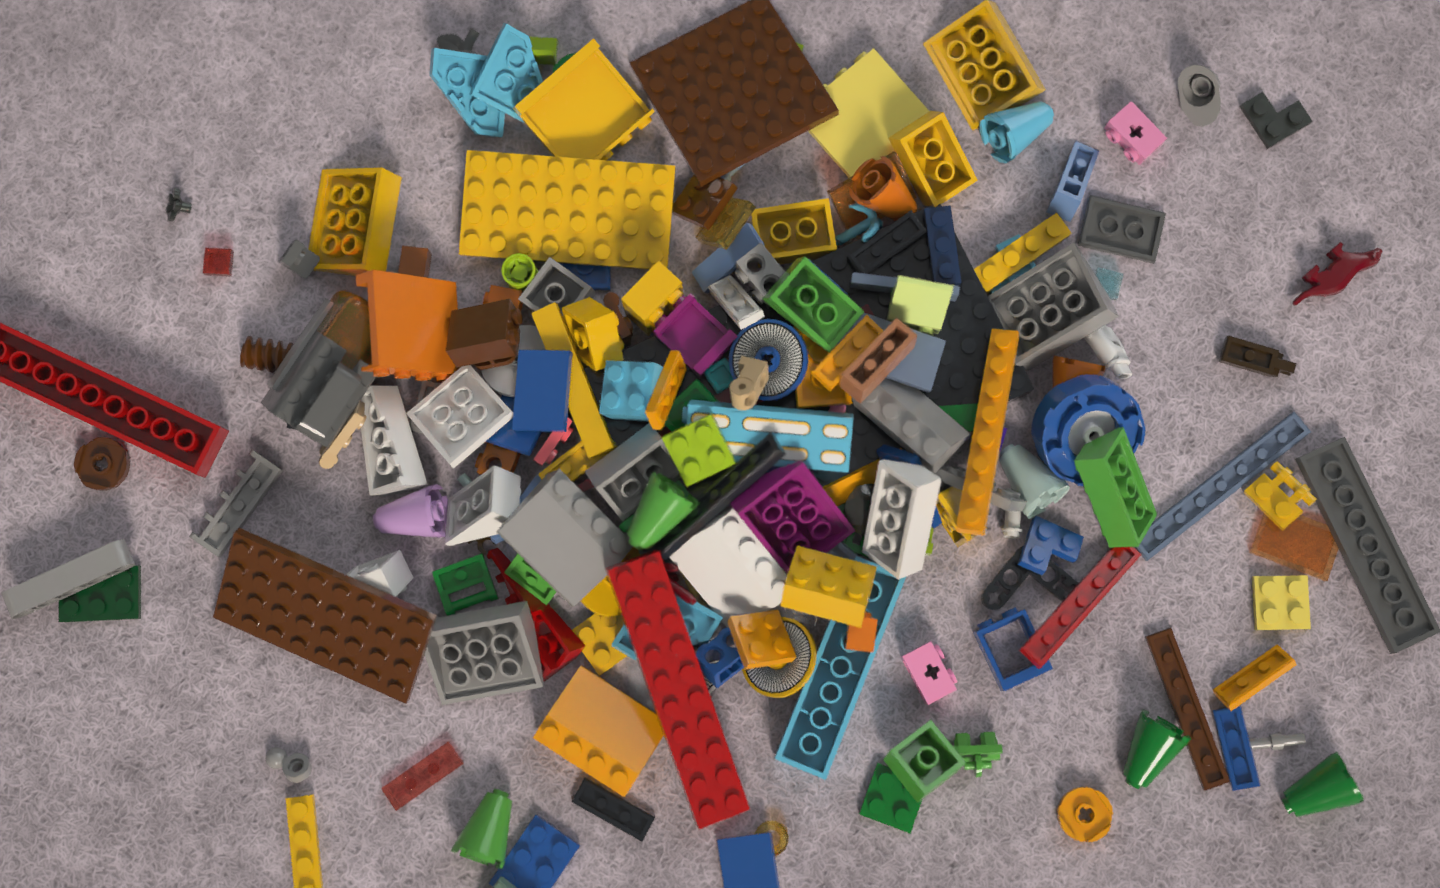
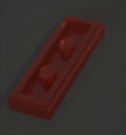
(422, 776)

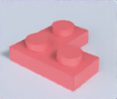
(548, 451)

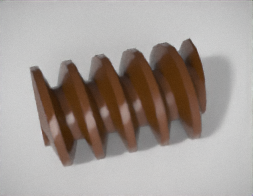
(263, 356)

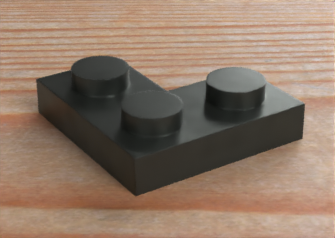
(1274, 126)

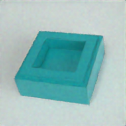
(719, 376)

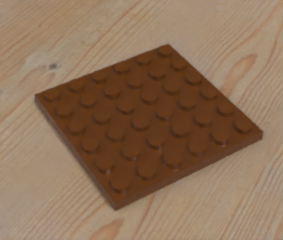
(733, 89)

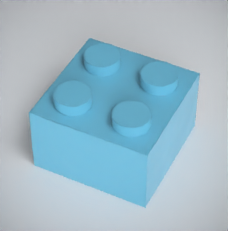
(628, 389)

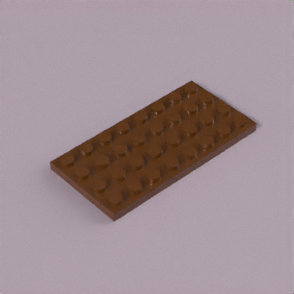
(323, 615)

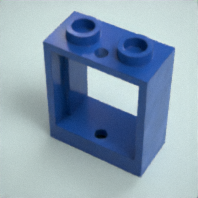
(1020, 676)

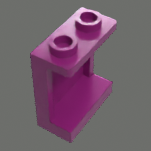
(694, 334)

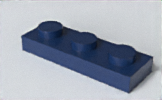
(942, 245)

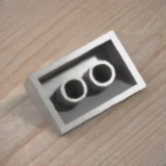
(626, 470)

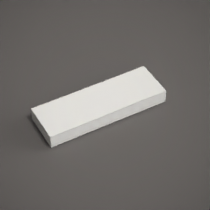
(736, 302)

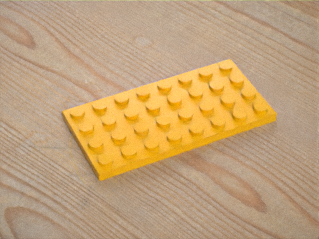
(567, 209)

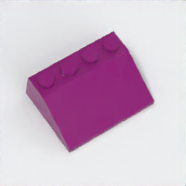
(791, 511)

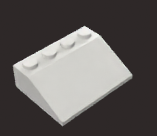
(731, 567)

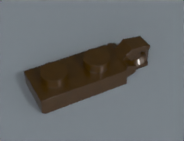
(1255, 358)

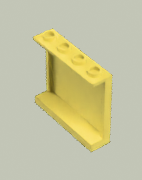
(871, 109)

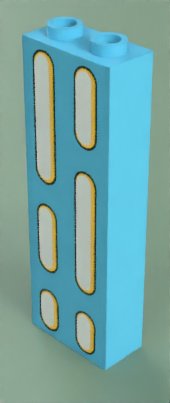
(812, 436)

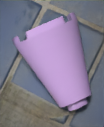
(414, 514)

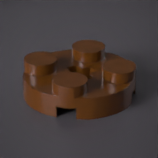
(94, 451)

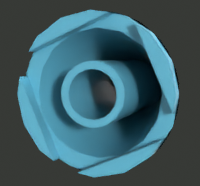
(1015, 129)

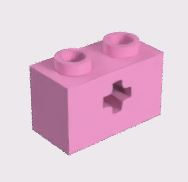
(1133, 120)
(929, 688)

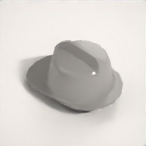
(1206, 104)

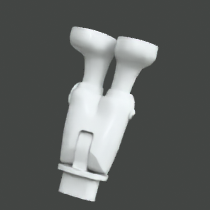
(1110, 351)

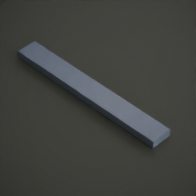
(1222, 484)

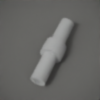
(1277, 741)

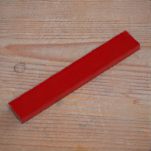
(1078, 604)

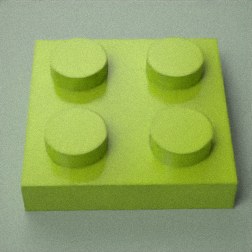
(699, 449)

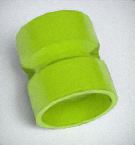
(518, 271)

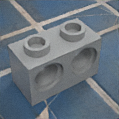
(770, 271)

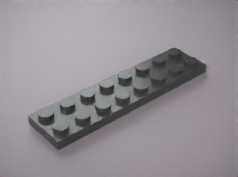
(1368, 545)

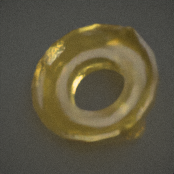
(780, 829)

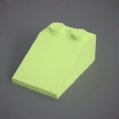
(919, 304)

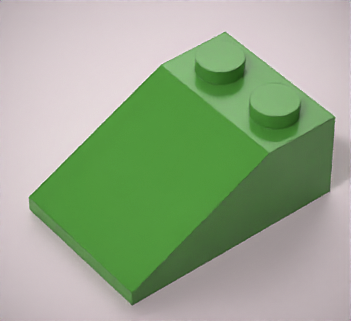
(813, 304)

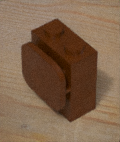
(484, 335)

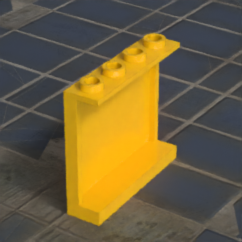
(584, 108)

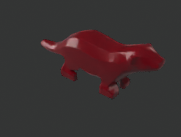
(1338, 273)

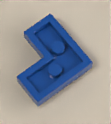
(1047, 539)

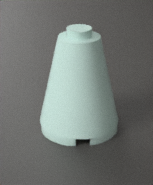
(1031, 479)

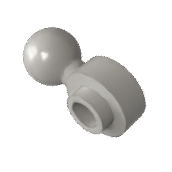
(278, 758)

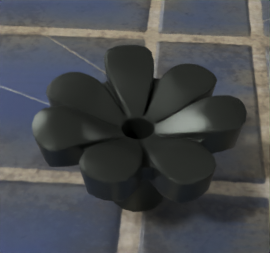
(176, 205)

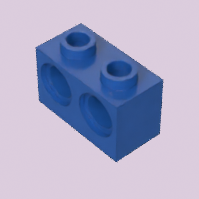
(728, 658)

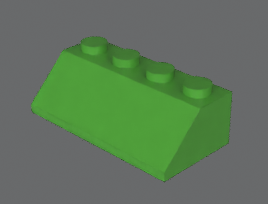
(1116, 489)

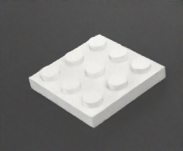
(460, 415)

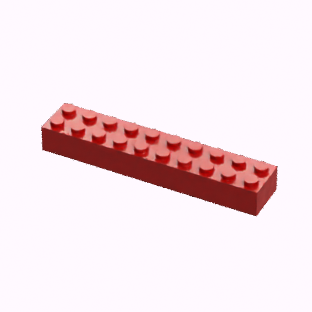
(108, 403)
(677, 688)

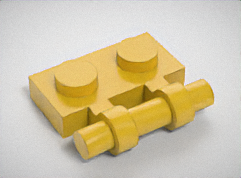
(1273, 501)

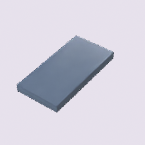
(920, 365)

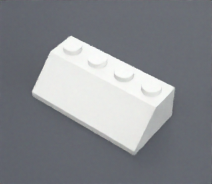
(901, 517)

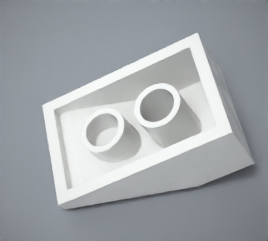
(482, 506)

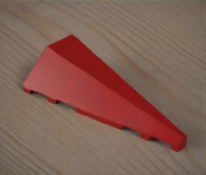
(555, 639)

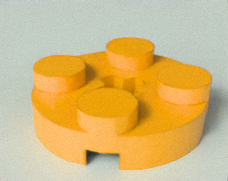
(1081, 829)

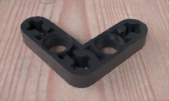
(1022, 574)

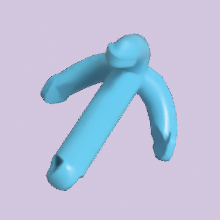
(870, 225)

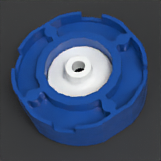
(1078, 414)

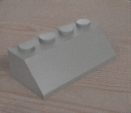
(914, 422)

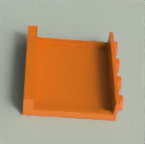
(409, 325)

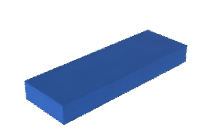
(1236, 748)

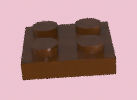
(704, 203)

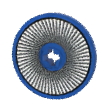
(774, 339)

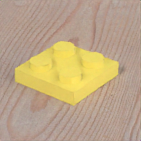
(1281, 602)

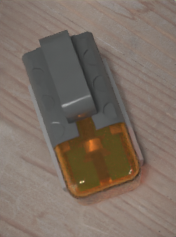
(322, 371)

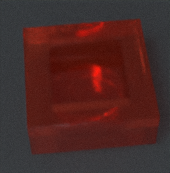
(218, 262)

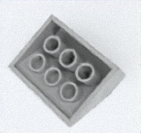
(1053, 306)
(564, 537)
(484, 653)

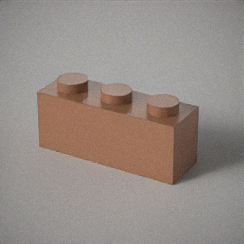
(878, 360)

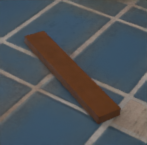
(1187, 709)

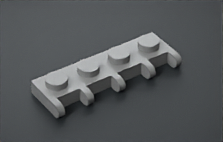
(238, 504)

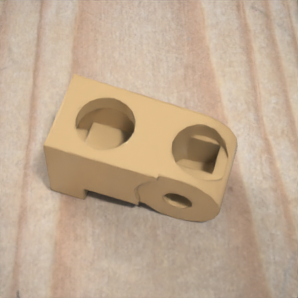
(750, 383)

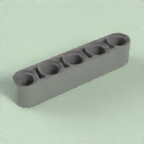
(68, 579)

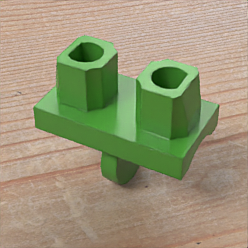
(978, 756)

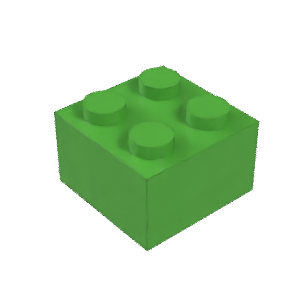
(924, 761)

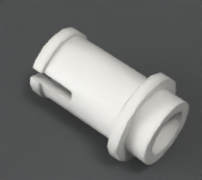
(1012, 525)

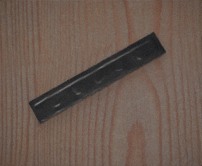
(722, 493)

